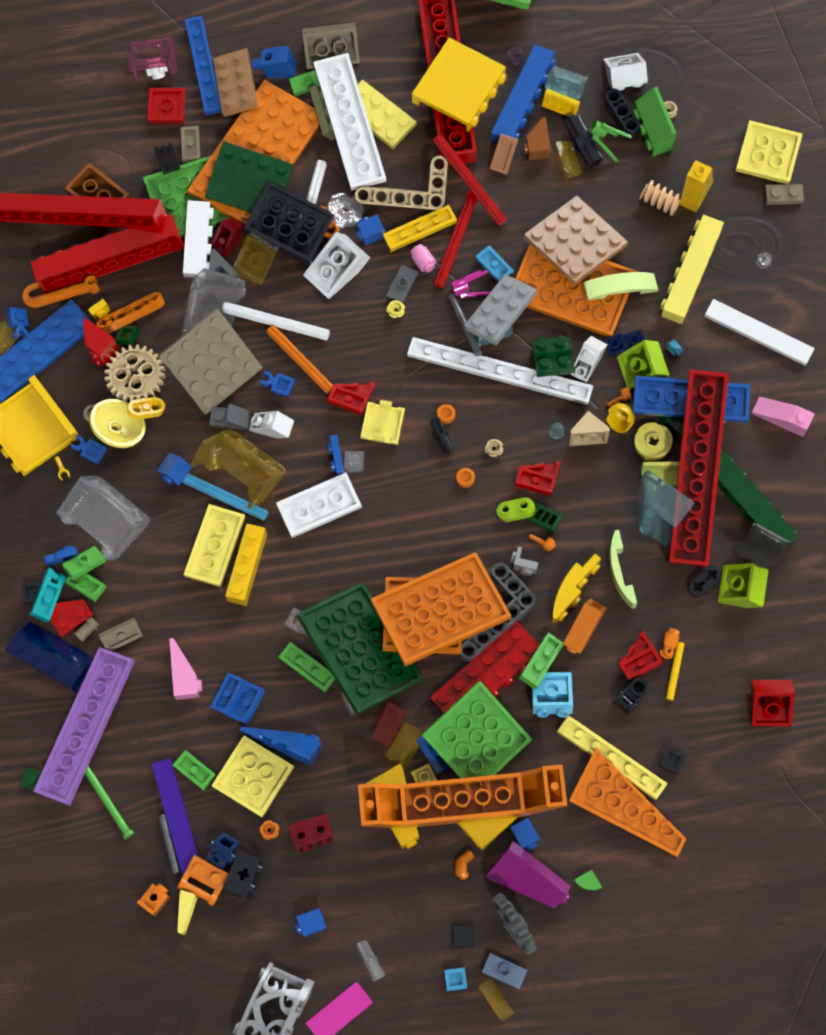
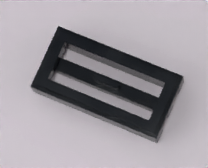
(164, 150)

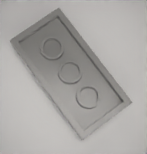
(500, 309)

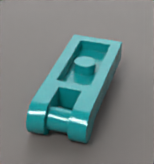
(47, 595)

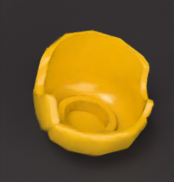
(620, 417)

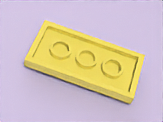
(385, 118)
(214, 545)

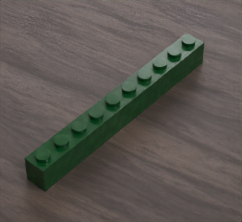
(741, 491)

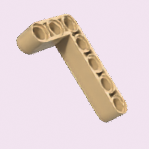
(409, 194)

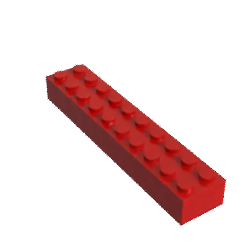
(438, 24)
(699, 465)

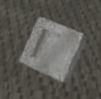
(354, 461)

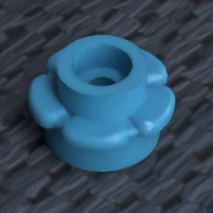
(674, 348)

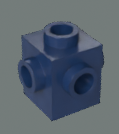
(219, 853)

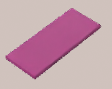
(340, 1011)

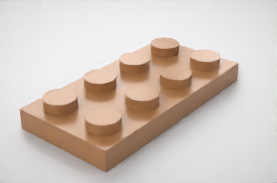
(235, 82)

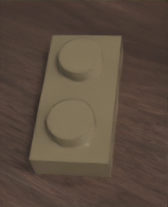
(190, 143)
(784, 194)
(120, 635)

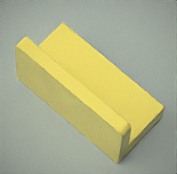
(665, 470)

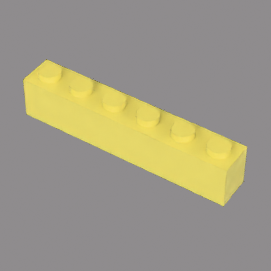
(692, 269)

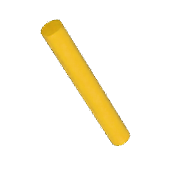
(675, 671)

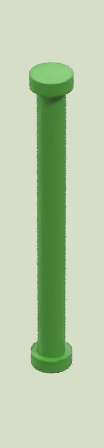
(108, 804)

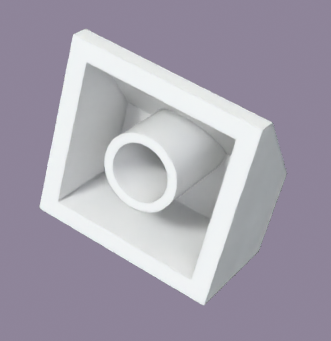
(626, 71)

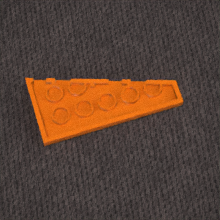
(615, 799)

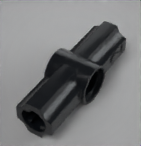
(582, 141)

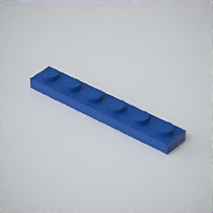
(203, 65)

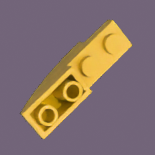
(568, 592)

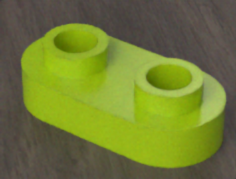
(515, 510)

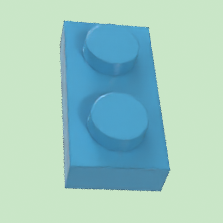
(493, 263)

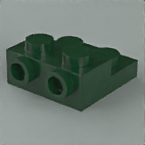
(553, 356)

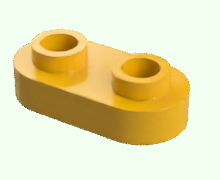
(144, 408)

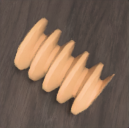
(660, 198)

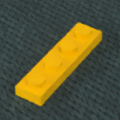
(419, 228)

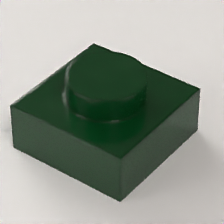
(127, 335)
(30, 778)

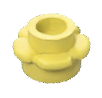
(395, 304)

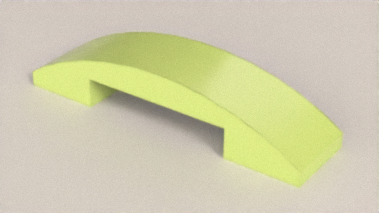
(620, 283)
(626, 592)

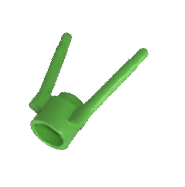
(600, 130)

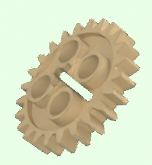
(149, 382)

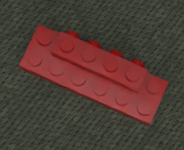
(492, 667)

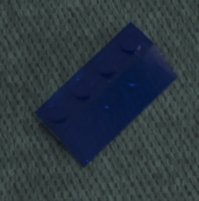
(50, 656)

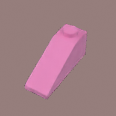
(783, 415)
(184, 678)

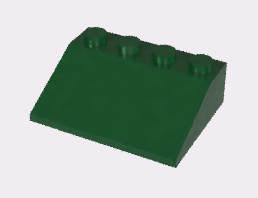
(243, 175)

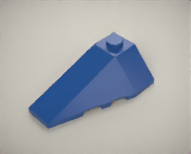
(295, 745)

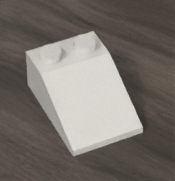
(336, 265)

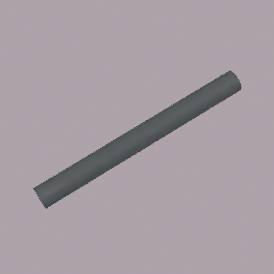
(462, 319)

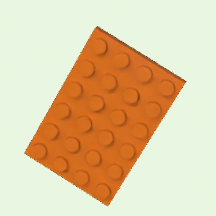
(567, 302)
(440, 609)

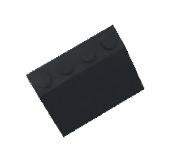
(288, 224)

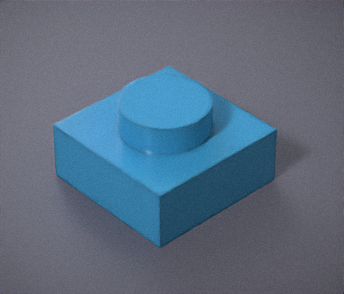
(455, 979)

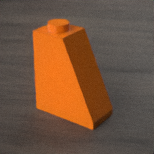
(584, 626)

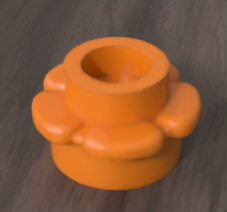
(274, 830)

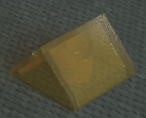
(253, 260)

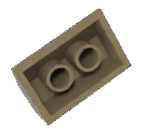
(329, 42)

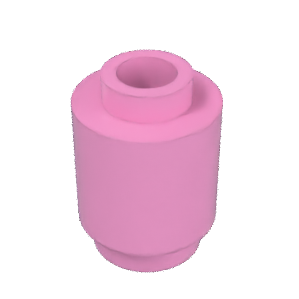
(423, 258)

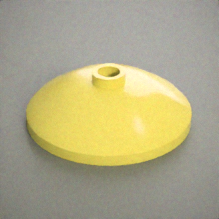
(112, 416)

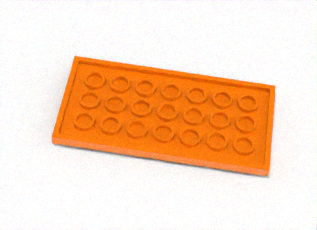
(276, 128)

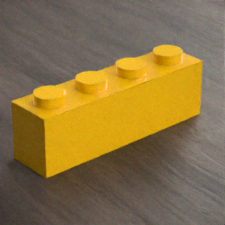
(246, 564)

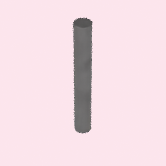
(169, 844)

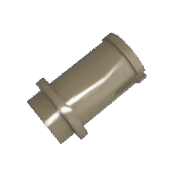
(86, 629)

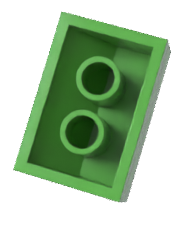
(654, 123)

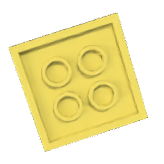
(769, 152)
(253, 776)

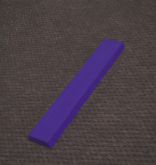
(175, 812)

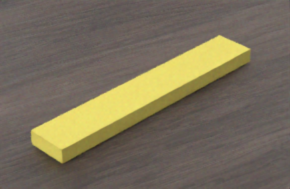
(633, 771)

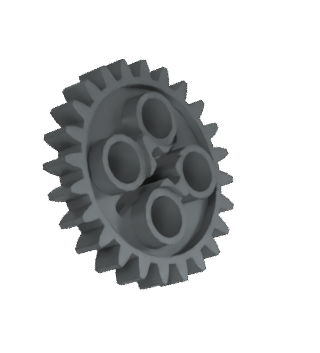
(514, 924)

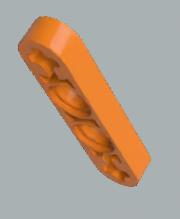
(131, 313)

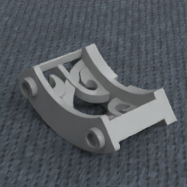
(298, 997)

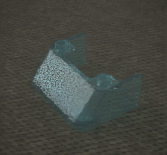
(659, 507)

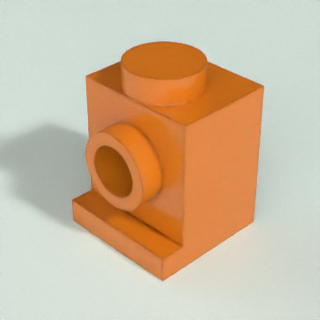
(154, 907)

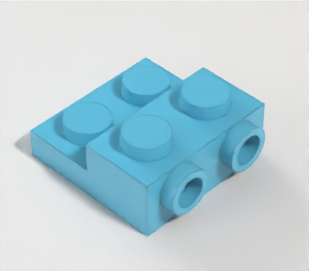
(553, 695)

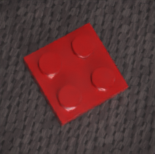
(166, 105)

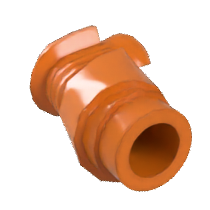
(670, 642)

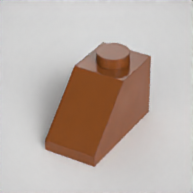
(537, 142)

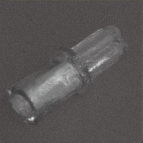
(370, 960)

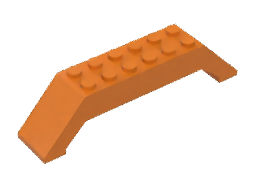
(462, 799)

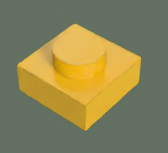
(99, 310)

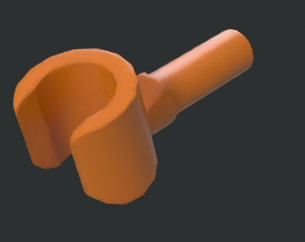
(625, 396)
(548, 544)

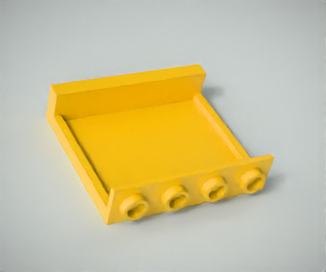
(460, 83)
(33, 428)

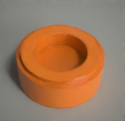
(446, 413)
(465, 477)

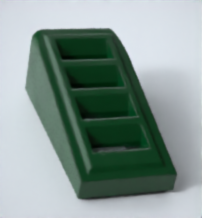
(544, 525)

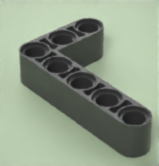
(515, 605)

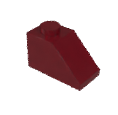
(227, 236)

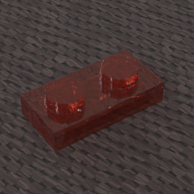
(388, 724)

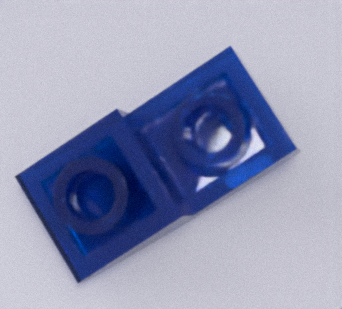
(620, 343)

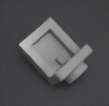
(524, 566)

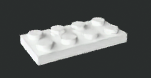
(319, 505)

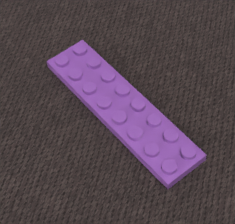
(84, 726)

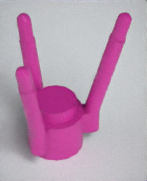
(460, 286)

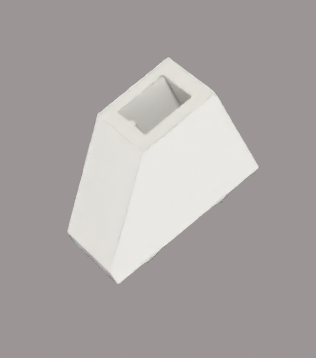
(588, 358)
(271, 424)

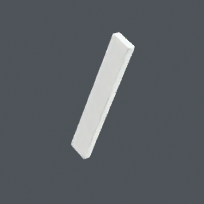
(759, 332)

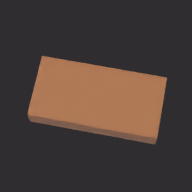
(504, 153)

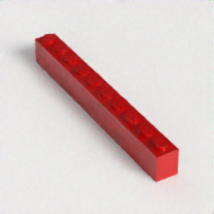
(81, 210)

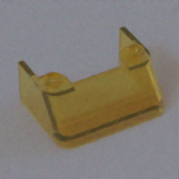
(242, 461)

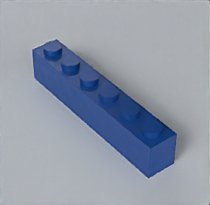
(524, 93)

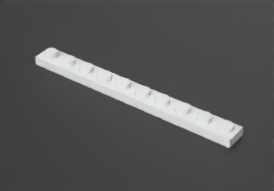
(499, 371)

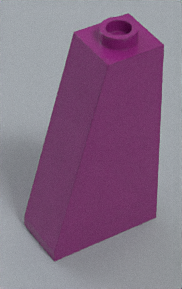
(528, 876)

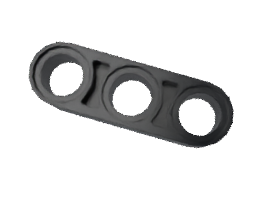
(621, 106)

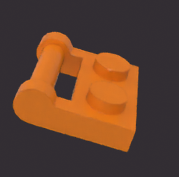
(207, 874)

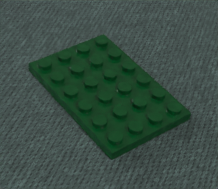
(351, 645)

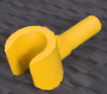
(61, 468)

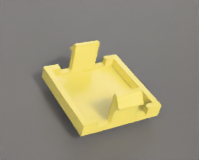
(382, 422)

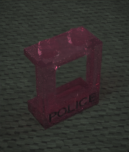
(166, 58)

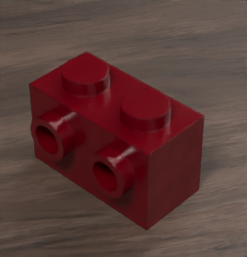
(311, 833)

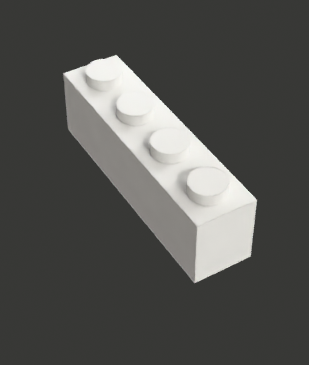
(197, 237)

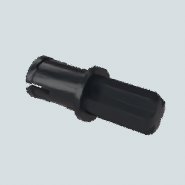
(441, 435)

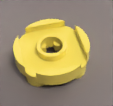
(654, 431)

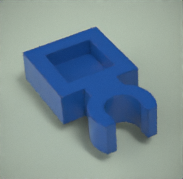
(18, 320)
(280, 385)
(91, 450)
(65, 554)

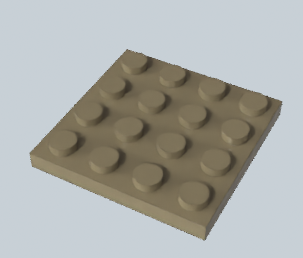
(210, 361)

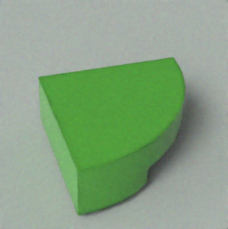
(588, 881)

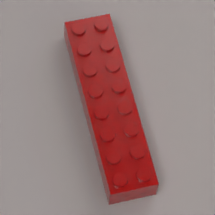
(106, 254)

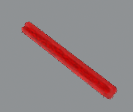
(469, 179)
(455, 240)

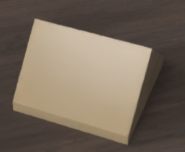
(589, 431)

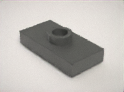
(402, 284)

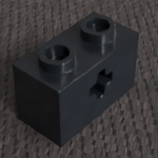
(234, 881)

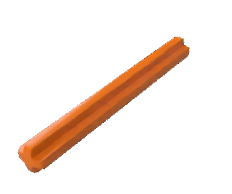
(300, 359)

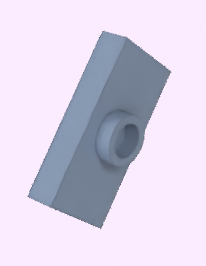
(504, 971)

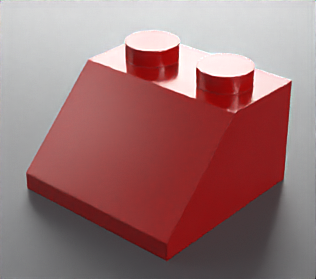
(99, 344)
(772, 702)

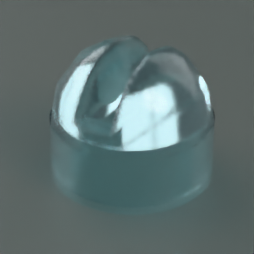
(552, 430)

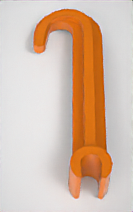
(89, 285)

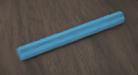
(224, 496)

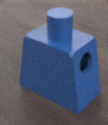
(276, 63)

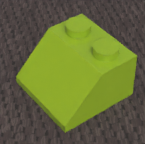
(642, 360)
(743, 585)

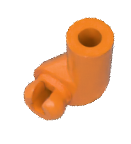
(461, 864)

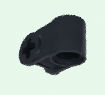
(628, 698)

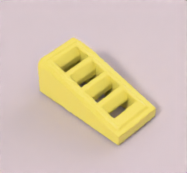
(186, 907)

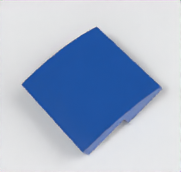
(237, 699)

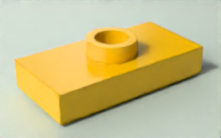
(560, 103)

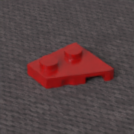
(351, 396)
(538, 478)
(70, 615)
(640, 658)

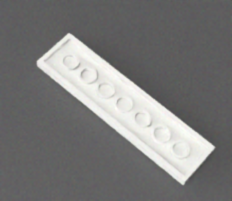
(349, 121)

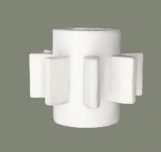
(157, 73)

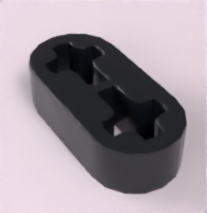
(707, 584)

